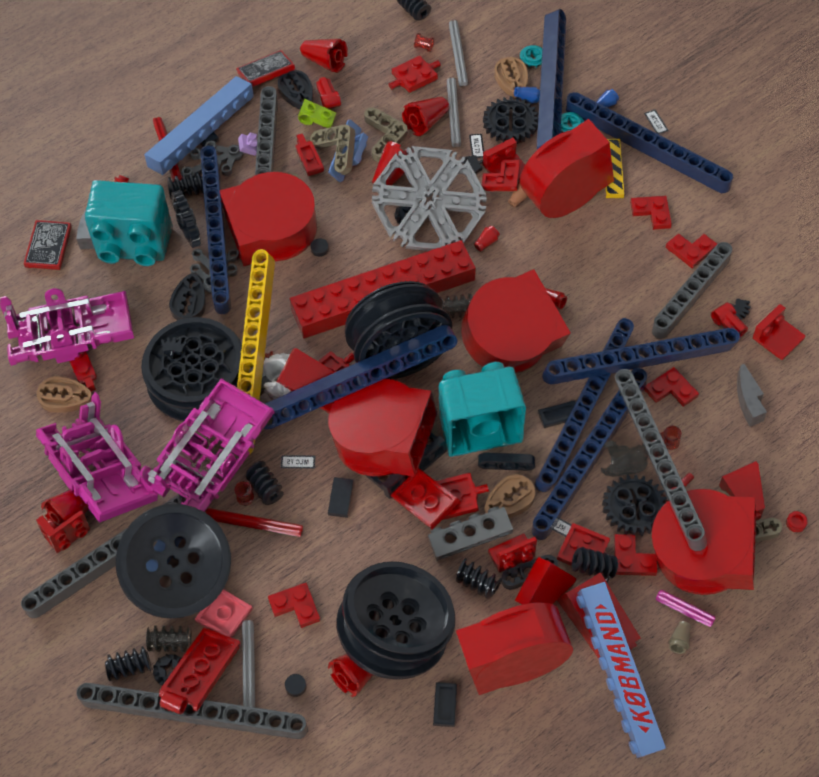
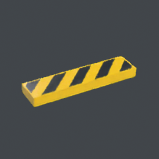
(616, 189)

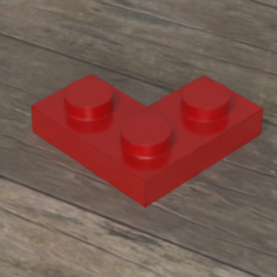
(503, 181)
(654, 206)
(690, 252)
(671, 383)
(581, 537)
(631, 562)
(297, 599)

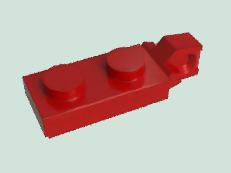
(308, 156)
(84, 370)

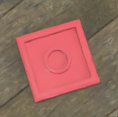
(224, 614)

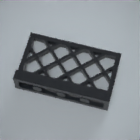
(431, 454)

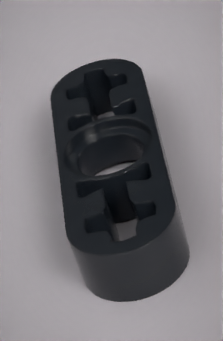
(506, 461)
(513, 572)

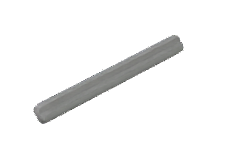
(458, 53)
(453, 112)
(248, 665)

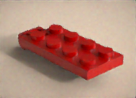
(198, 671)

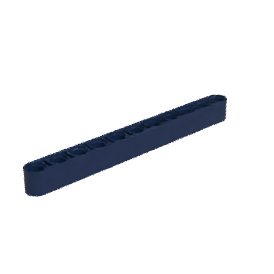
(551, 77)
(651, 143)
(215, 230)
(634, 360)
(365, 374)
(582, 410)
(585, 459)

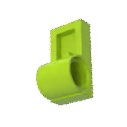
(312, 112)

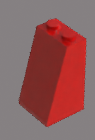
(570, 606)

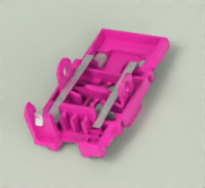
(100, 321)
(229, 417)
(116, 482)

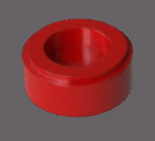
(796, 521)

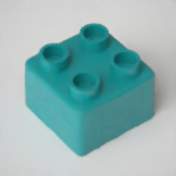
(128, 221)
(481, 409)

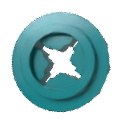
(536, 51)
(574, 119)

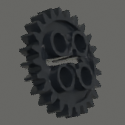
(523, 120)
(186, 218)
(617, 507)

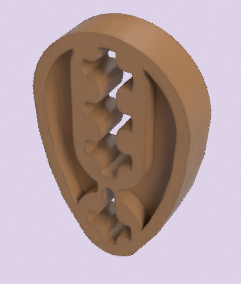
(503, 77)
(62, 385)
(505, 489)

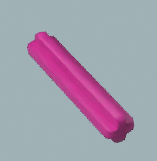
(685, 608)

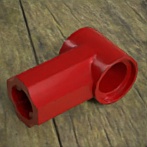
(329, 97)
(726, 316)

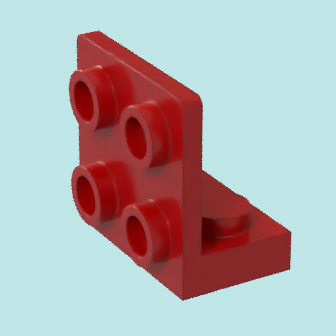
(505, 151)
(777, 334)
(65, 534)
(513, 552)

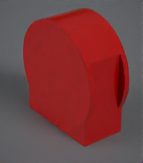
(568, 170)
(270, 214)
(512, 323)
(383, 428)
(730, 547)
(515, 646)

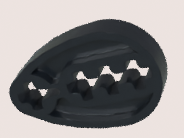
(287, 89)
(182, 292)

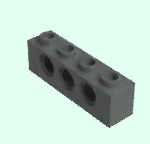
(501, 528)

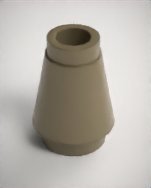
(680, 638)

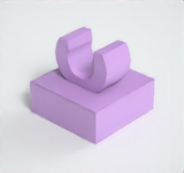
(248, 143)

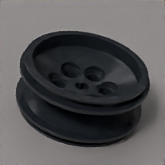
(392, 317)
(177, 393)
(201, 537)
(395, 620)

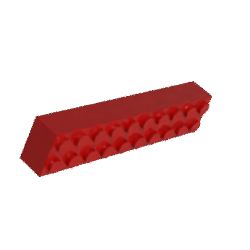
(331, 304)

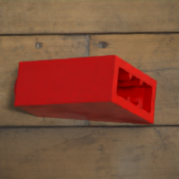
(745, 483)
(544, 583)

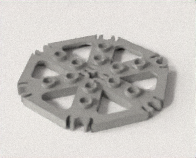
(420, 185)

